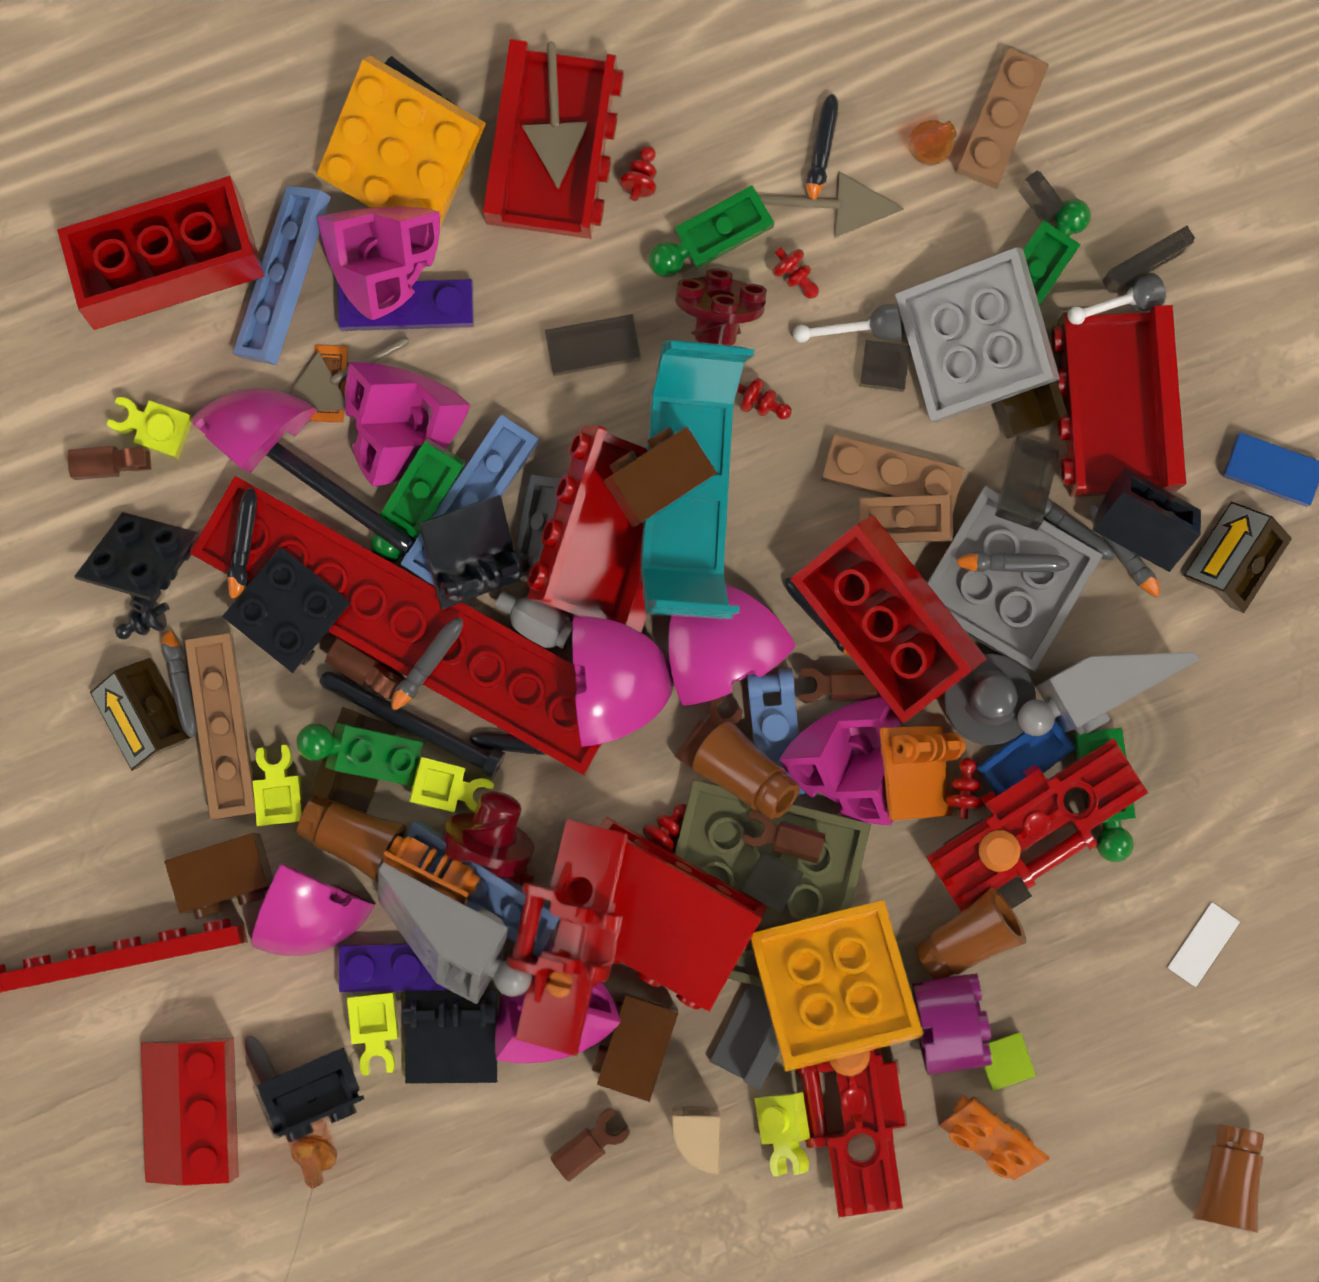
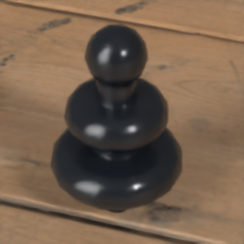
(143, 622)

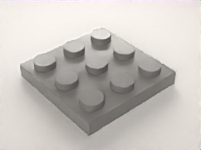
(977, 335)
(1011, 610)

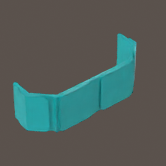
(687, 538)

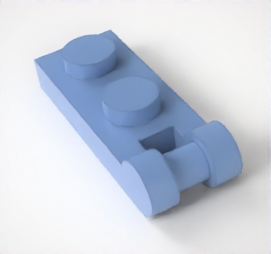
(773, 725)

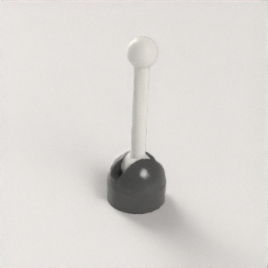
(1141, 294)
(883, 324)

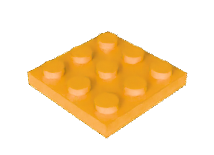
(399, 142)
(835, 985)

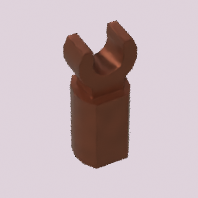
(106, 461)
(363, 668)
(839, 685)
(700, 732)
(788, 838)
(586, 1147)

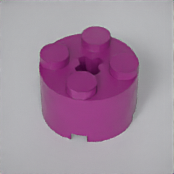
(952, 1024)

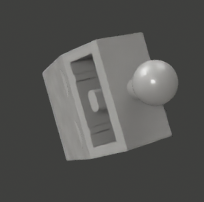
(1095, 685)
(450, 939)

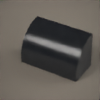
(1148, 520)

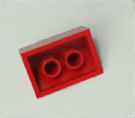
(190, 1111)

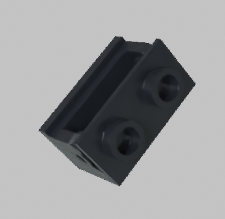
(309, 1094)

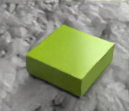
(1009, 1061)

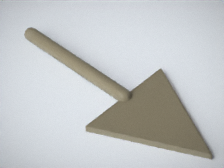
(555, 141)
(855, 205)
(321, 388)

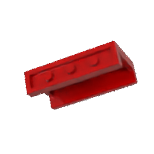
(518, 184)
(1120, 400)
(589, 545)
(676, 921)

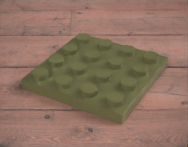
(714, 843)

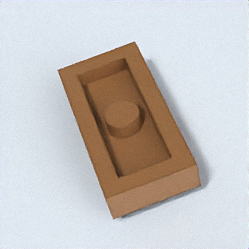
(912, 517)

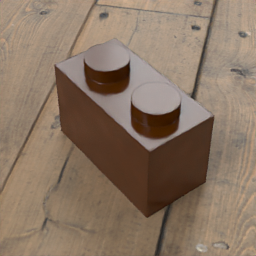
(659, 476)
(219, 875)
(636, 1047)

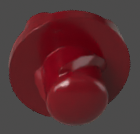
(720, 305)
(490, 835)

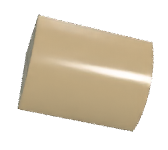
(698, 1136)

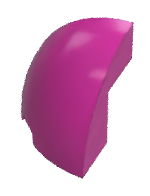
(379, 253)
(395, 417)
(252, 422)
(715, 653)
(619, 679)
(844, 759)
(306, 915)
(599, 1023)

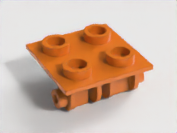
(918, 770)
(408, 857)
(1005, 1149)

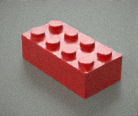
(160, 253)
(888, 618)

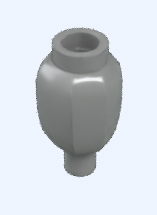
(536, 621)

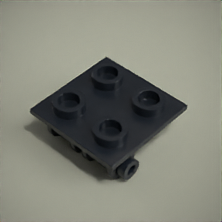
(471, 551)
(138, 558)
(286, 610)
(449, 1037)

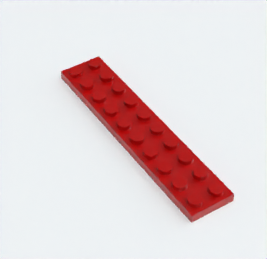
(400, 615)

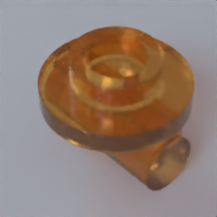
(932, 141)
(314, 1156)

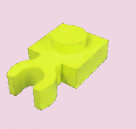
(157, 427)
(441, 786)
(277, 797)
(373, 1022)
(784, 1124)

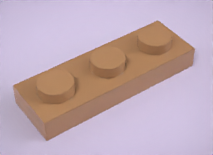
(1002, 118)
(889, 471)

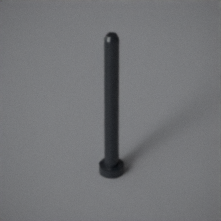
(340, 497)
(487, 761)

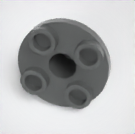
(988, 700)

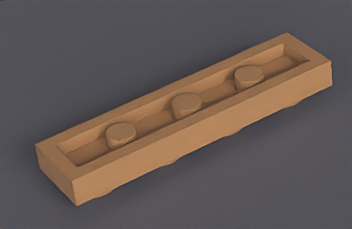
(221, 726)

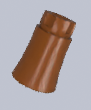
(745, 771)
(349, 833)
(972, 937)
(1232, 1179)

